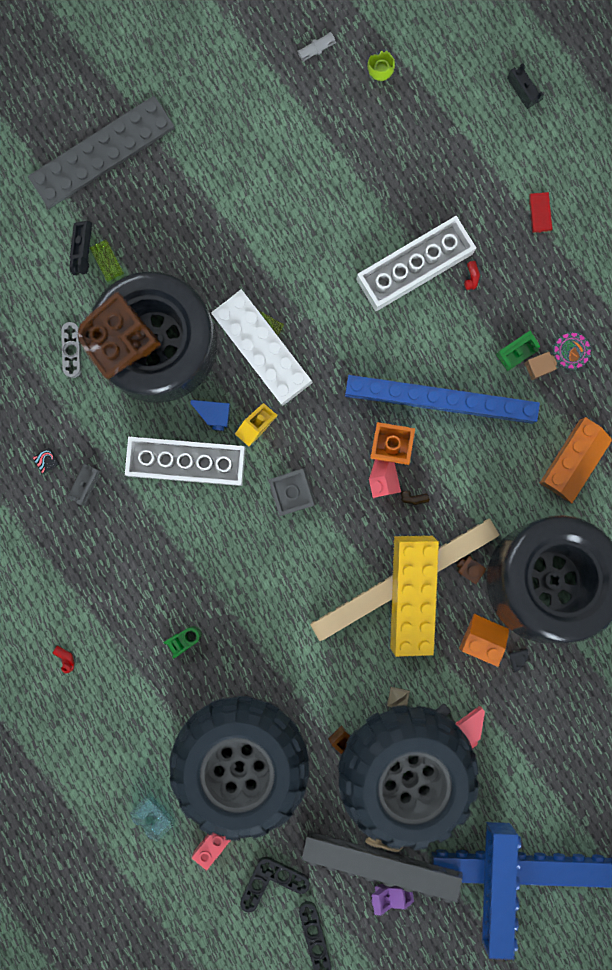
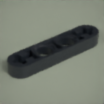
(317, 939)

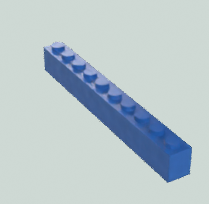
(442, 399)
(534, 870)

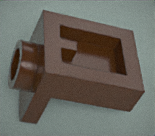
(470, 569)

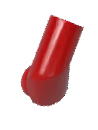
(474, 276)
(67, 659)

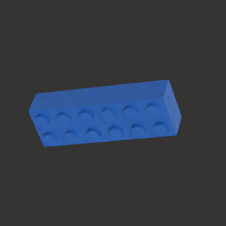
(500, 890)

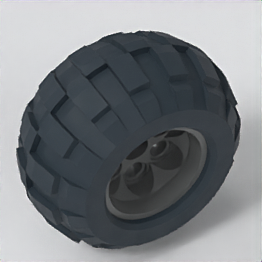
(246, 809)
(421, 814)

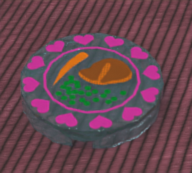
(572, 351)

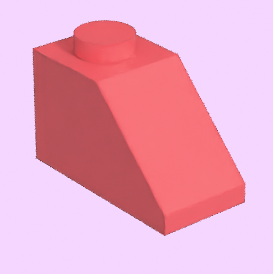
(384, 479)
(472, 725)

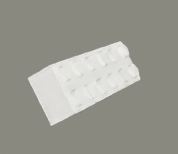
(416, 263)
(262, 347)
(185, 461)

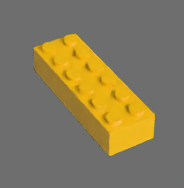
(414, 595)

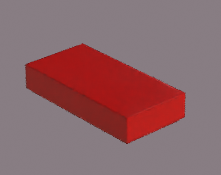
(540, 212)

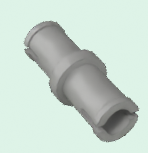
(316, 46)

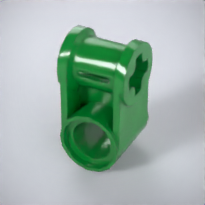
(180, 642)

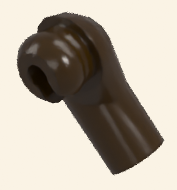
(414, 500)

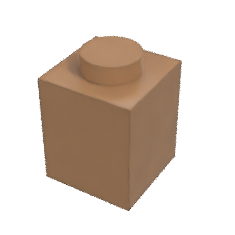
(541, 365)

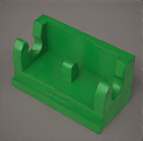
(518, 351)

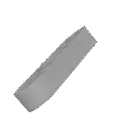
(67, 364)

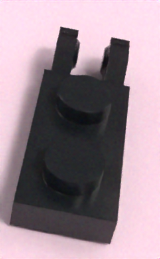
(80, 247)

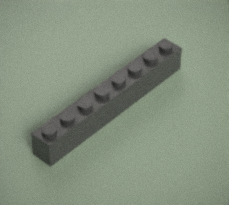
(382, 867)

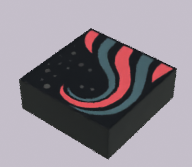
(46, 460)

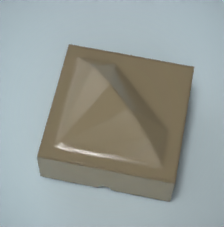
(398, 697)

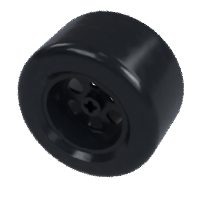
(181, 306)
(585, 553)

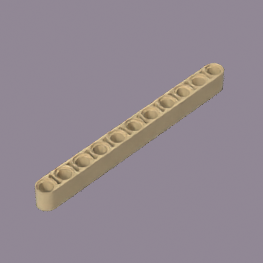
(382, 592)

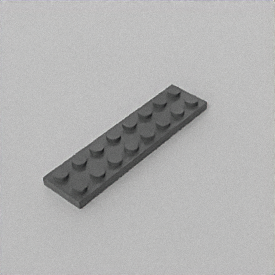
(101, 152)

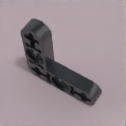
(266, 876)

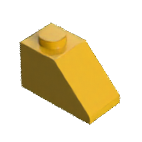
(255, 424)

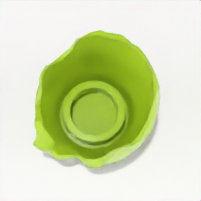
(381, 66)

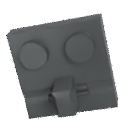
(292, 492)

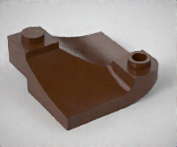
(116, 336)

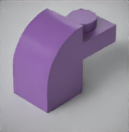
(390, 897)

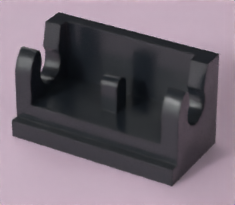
(524, 86)

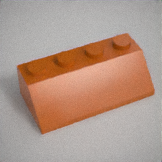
(576, 459)

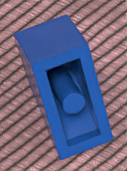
(213, 413)

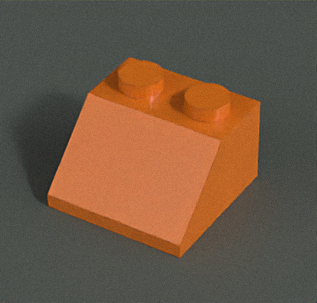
(392, 443)
(485, 640)

